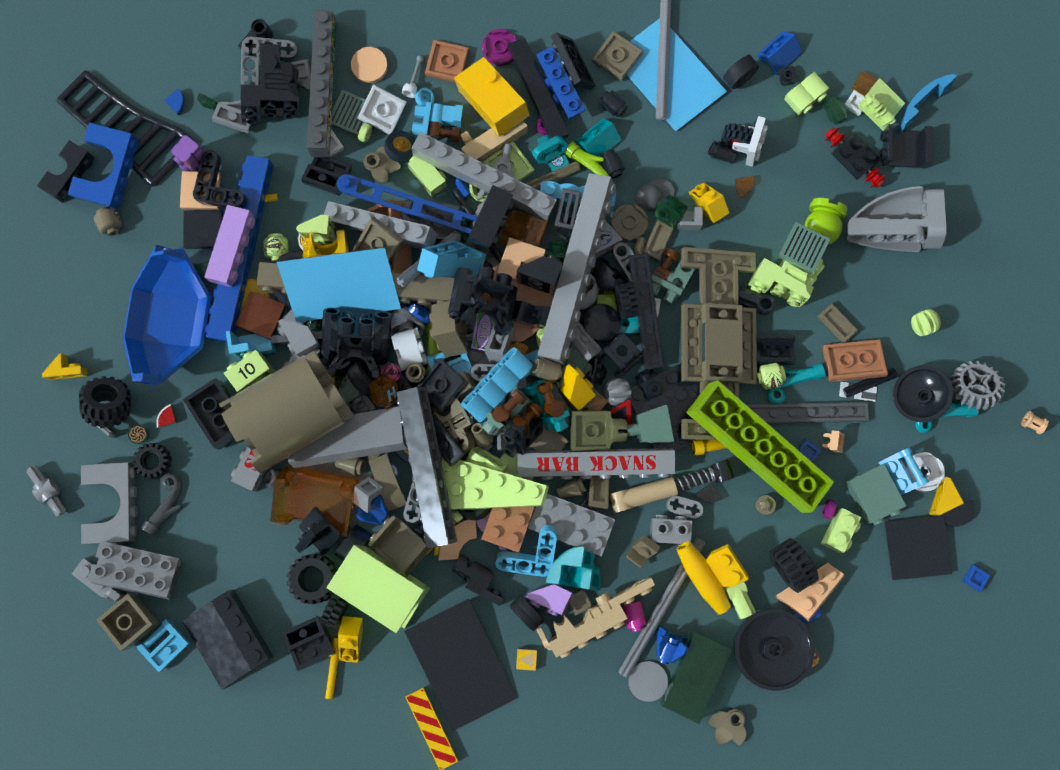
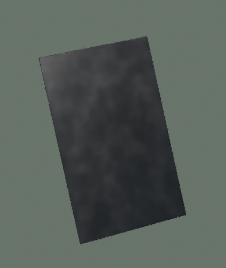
(460, 664)

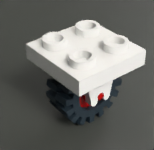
(746, 139)

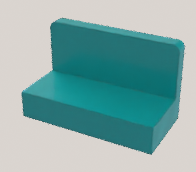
(599, 138)

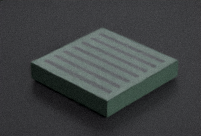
(346, 113)
(804, 247)

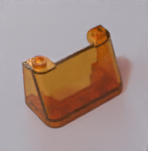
(304, 488)

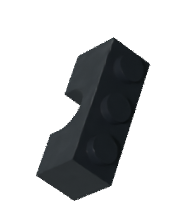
(77, 162)

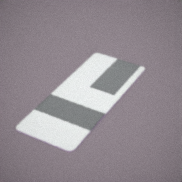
(869, 395)

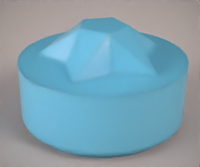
(424, 95)

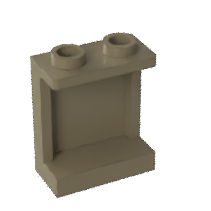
(399, 545)

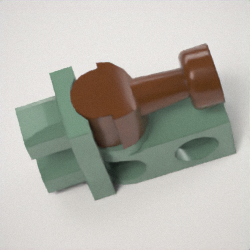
(670, 281)
(501, 414)

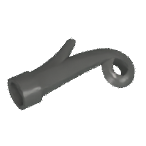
(165, 509)

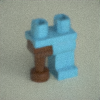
(437, 116)

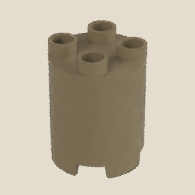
(286, 411)

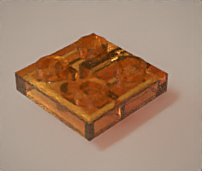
(524, 228)

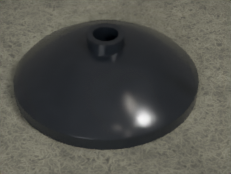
(919, 382)

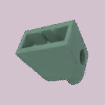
(652, 426)

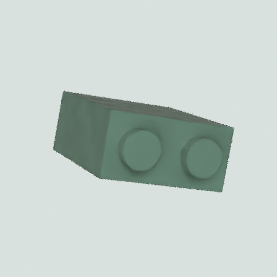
(875, 495)

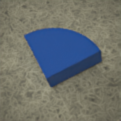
(176, 101)
(420, 312)

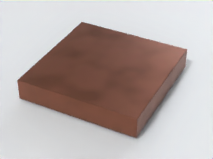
(260, 315)

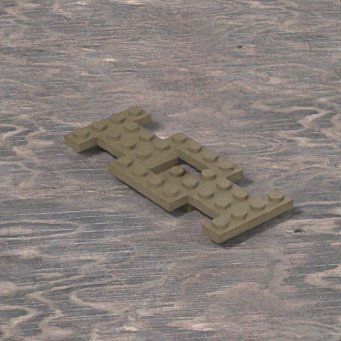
(728, 327)

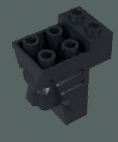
(277, 89)

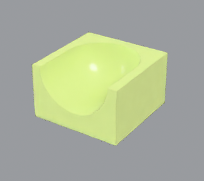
(377, 588)

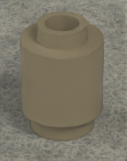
(547, 369)

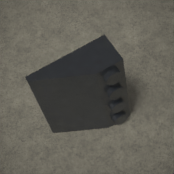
(227, 638)

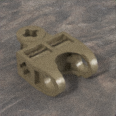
(458, 424)

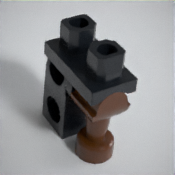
(523, 430)

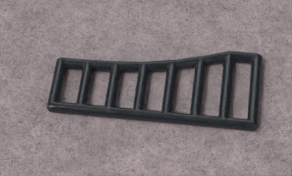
(125, 108)

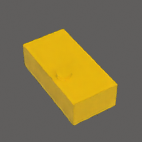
(491, 96)

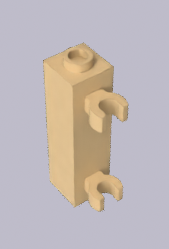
(490, 142)

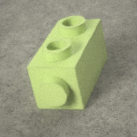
(428, 176)

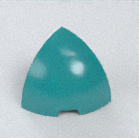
(576, 570)

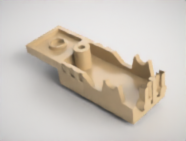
(596, 620)

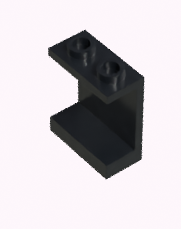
(907, 148)

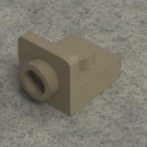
(642, 550)

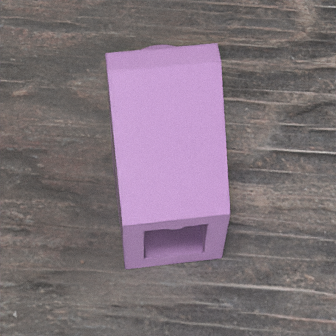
(552, 597)

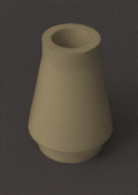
(413, 371)
(481, 437)
(354, 466)
(572, 488)

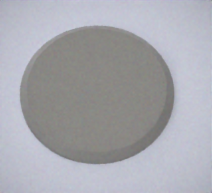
(648, 681)

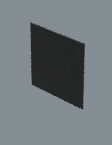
(918, 547)

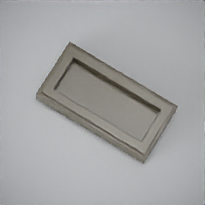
(658, 240)
(837, 323)
(599, 492)

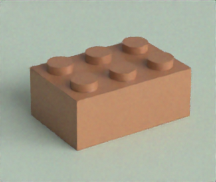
(508, 526)

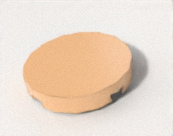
(369, 65)

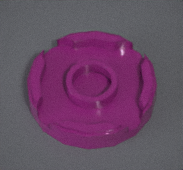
(496, 47)

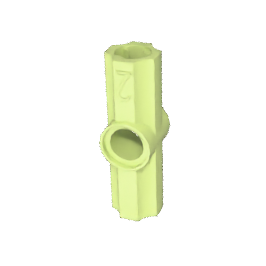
(740, 600)

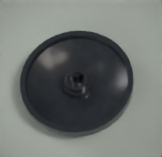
(774, 649)

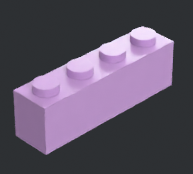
(229, 246)

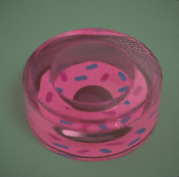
(391, 370)

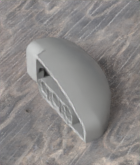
(901, 221)

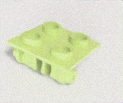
(881, 104)

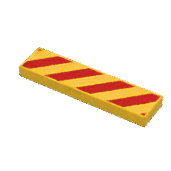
(431, 728)

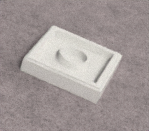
(381, 110)

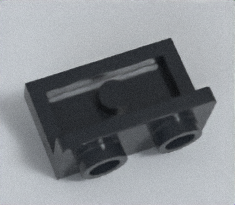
(775, 349)

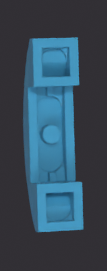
(937, 86)

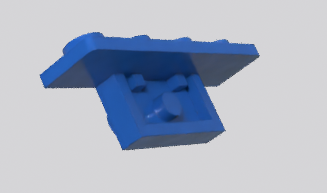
(559, 82)

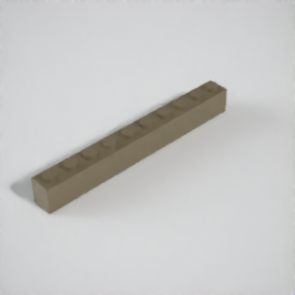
(420, 289)

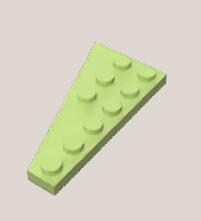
(483, 488)

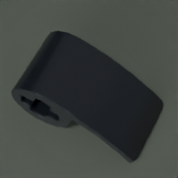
(356, 536)

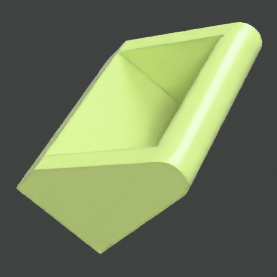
(321, 228)

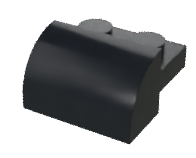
(324, 174)
(308, 643)

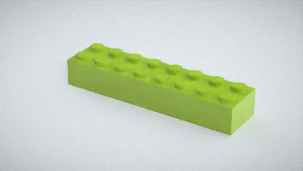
(760, 447)

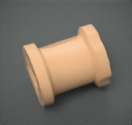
(1034, 422)

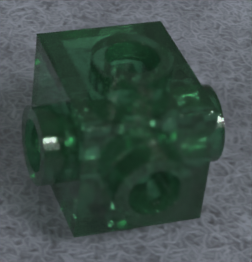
(670, 210)
(557, 249)

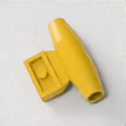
(712, 574)

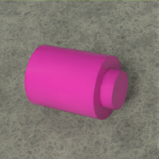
(635, 616)

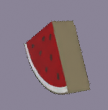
(166, 417)

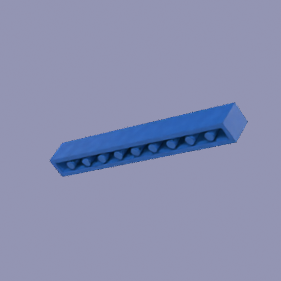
(229, 300)

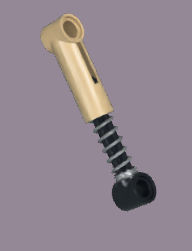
(669, 487)

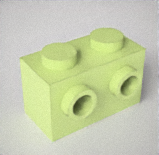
(841, 531)

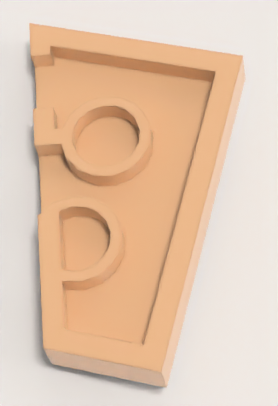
(811, 598)

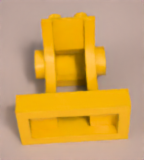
(337, 247)

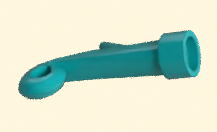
(796, 376)
(954, 410)

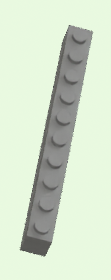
(576, 268)

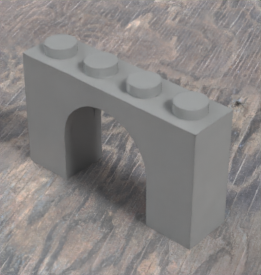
(122, 526)

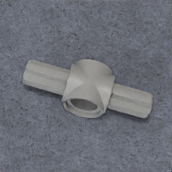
(46, 490)

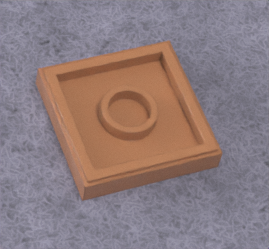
(446, 60)

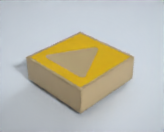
(526, 659)

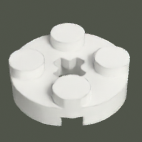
(935, 470)

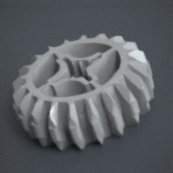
(977, 381)

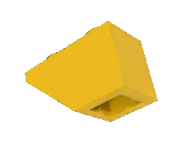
(711, 201)
(575, 388)
(350, 639)

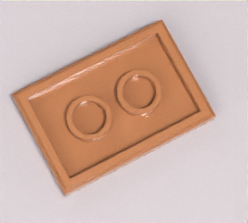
(855, 360)

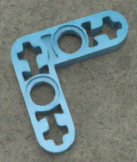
(539, 559)

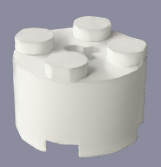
(409, 348)

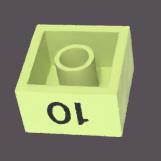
(248, 370)

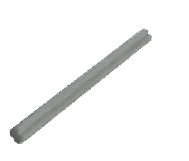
(663, 60)
(656, 616)

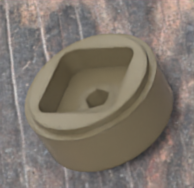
(765, 505)

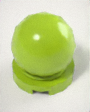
(826, 218)

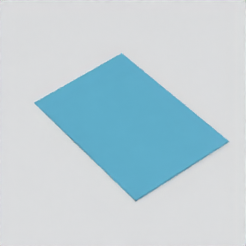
(689, 81)
(339, 280)

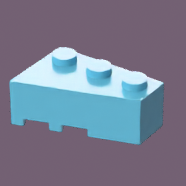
(445, 258)

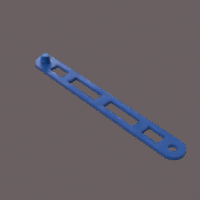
(348, 185)

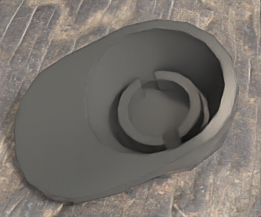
(652, 192)

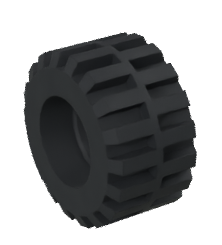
(105, 413)
(794, 565)
(297, 573)

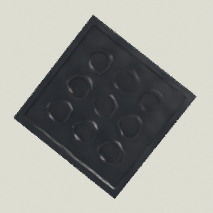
(677, 396)

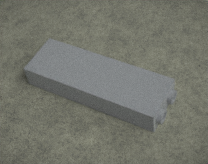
(359, 437)

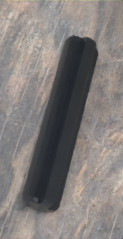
(869, 383)

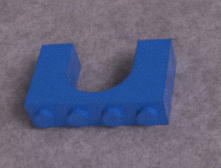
(110, 190)

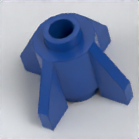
(377, 513)
(670, 646)

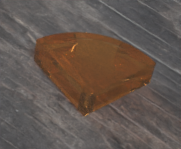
(744, 185)

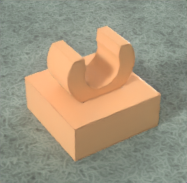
(836, 441)

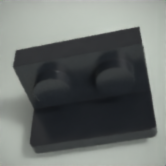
(317, 531)

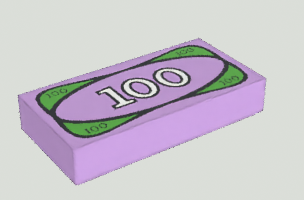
(482, 331)

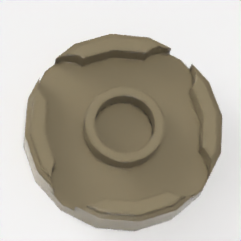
(629, 222)

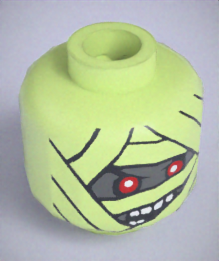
(275, 246)
(771, 376)

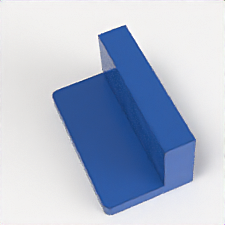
(781, 51)

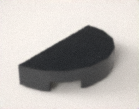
(959, 515)

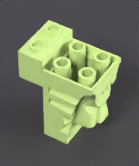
(784, 281)

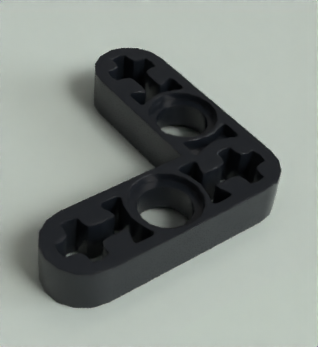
(209, 186)

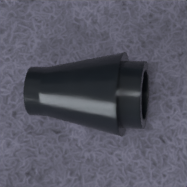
(721, 152)

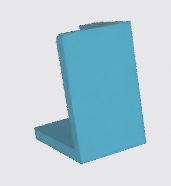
(241, 345)

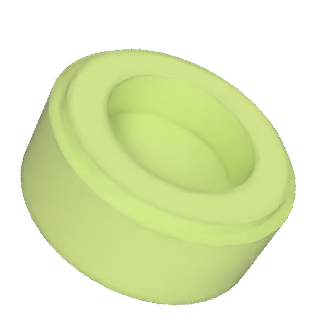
(365, 133)

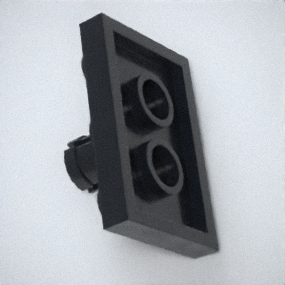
(572, 61)

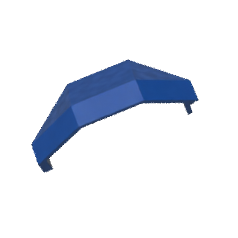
(165, 316)

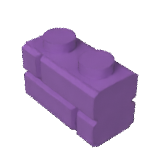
(187, 154)

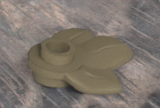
(383, 165)
(726, 729)

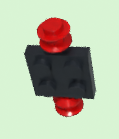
(855, 156)

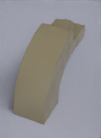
(386, 477)

